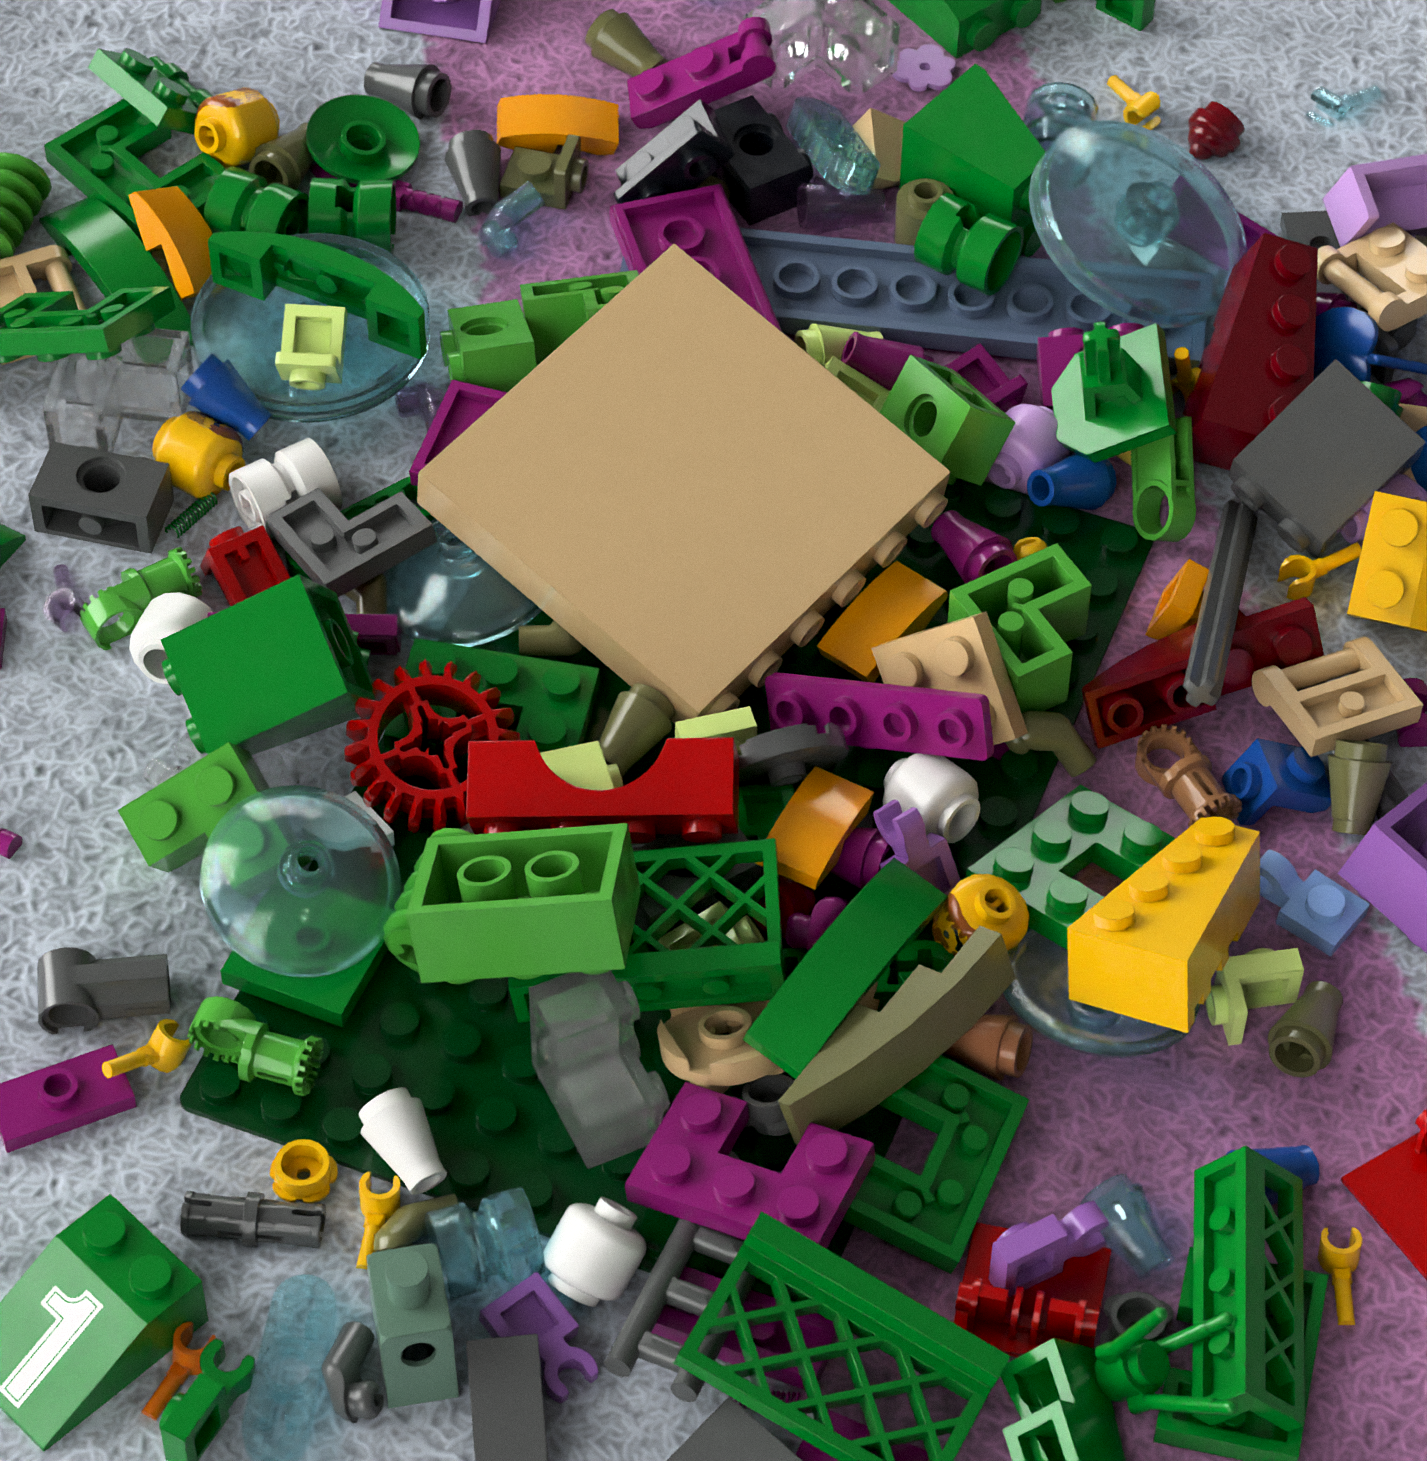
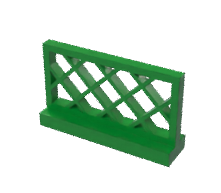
(704, 971)
(856, 1306)

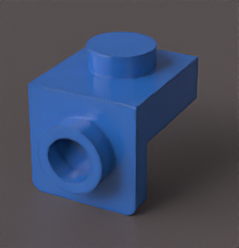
(1277, 776)

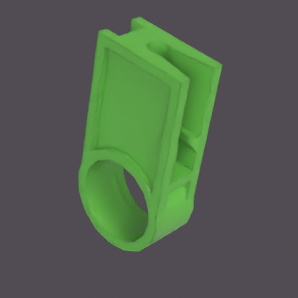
(1161, 470)

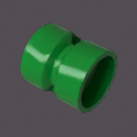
(249, 203)
(357, 212)
(965, 242)

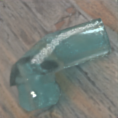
(506, 214)

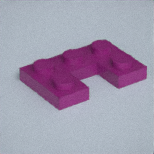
(694, 1179)

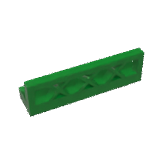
(1237, 1278)

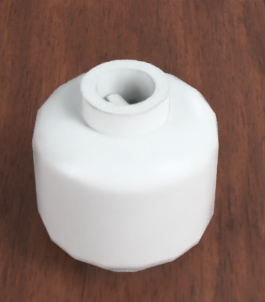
(160, 619)
(939, 791)
(594, 1252)

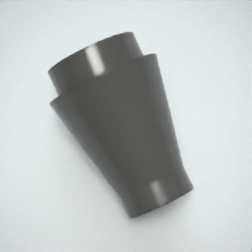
(411, 87)
(475, 167)

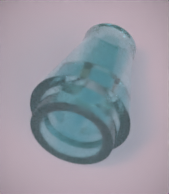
(1132, 1225)

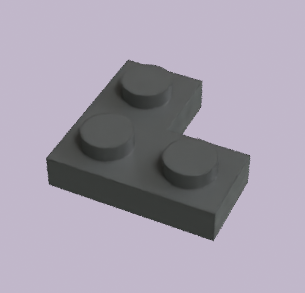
(349, 552)

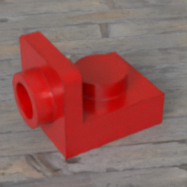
(243, 563)

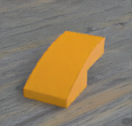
(547, 119)
(175, 225)
(887, 609)
(816, 826)

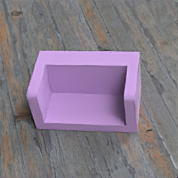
(1378, 195)

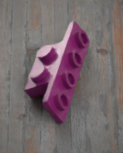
(885, 714)

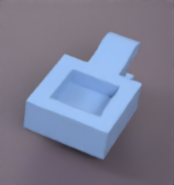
(1312, 908)

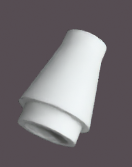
(402, 1137)

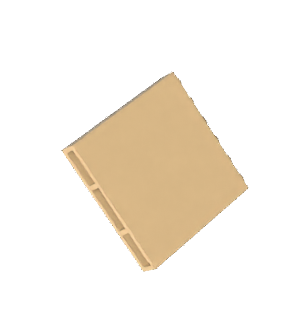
(684, 488)

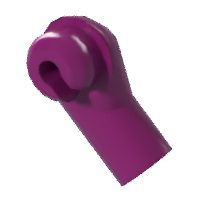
(805, 930)

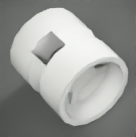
(267, 487)

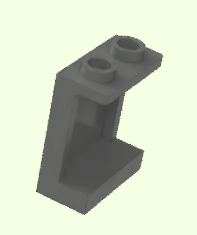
(1323, 459)

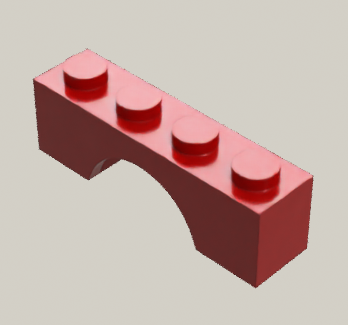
(684, 792)

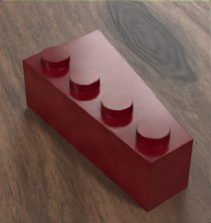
(1258, 349)

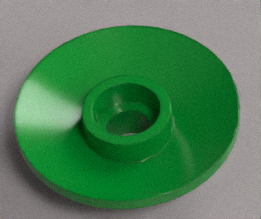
(362, 139)

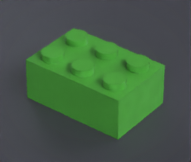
(524, 904)

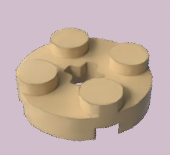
(713, 1061)

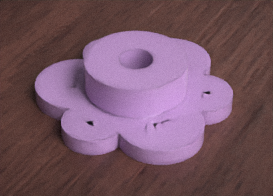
(925, 68)

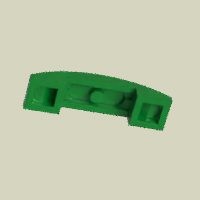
(111, 254)
(262, 260)
(844, 966)

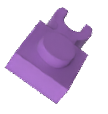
(1038, 1250)
(536, 1310)

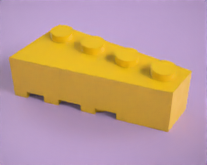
(1168, 926)

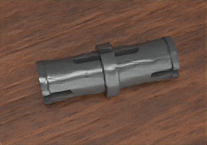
(252, 1219)

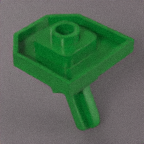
(1115, 393)

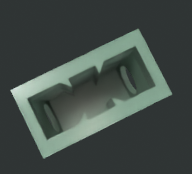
(407, 1310)

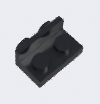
(676, 157)

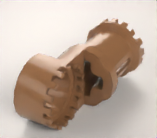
(1188, 779)

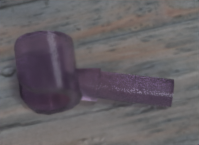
(63, 600)

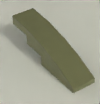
(886, 1049)

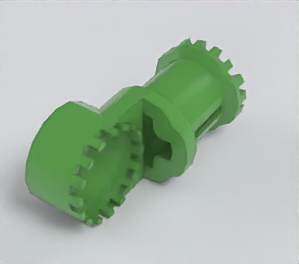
(135, 594)
(237, 1037)

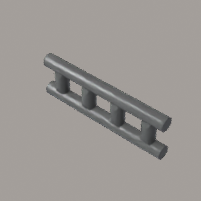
(666, 1288)

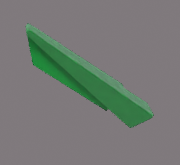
(1060, 1406)

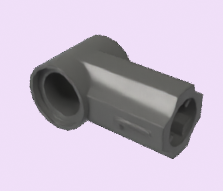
(81, 990)

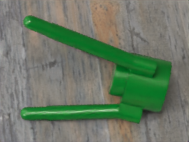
(1136, 1367)

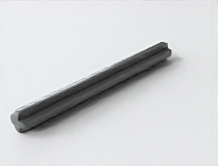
(1220, 605)

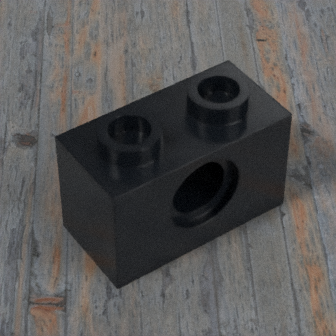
(765, 165)

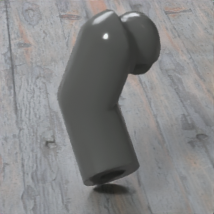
(342, 1376)

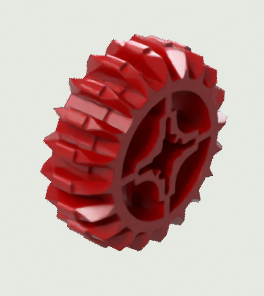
(414, 696)

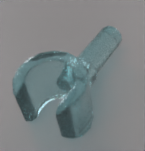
(1338, 106)

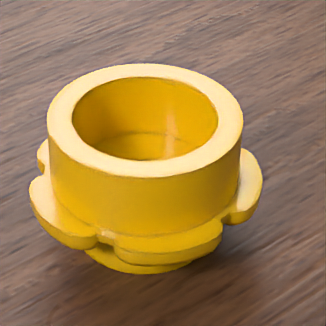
(299, 1157)

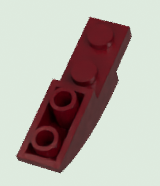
(1149, 683)

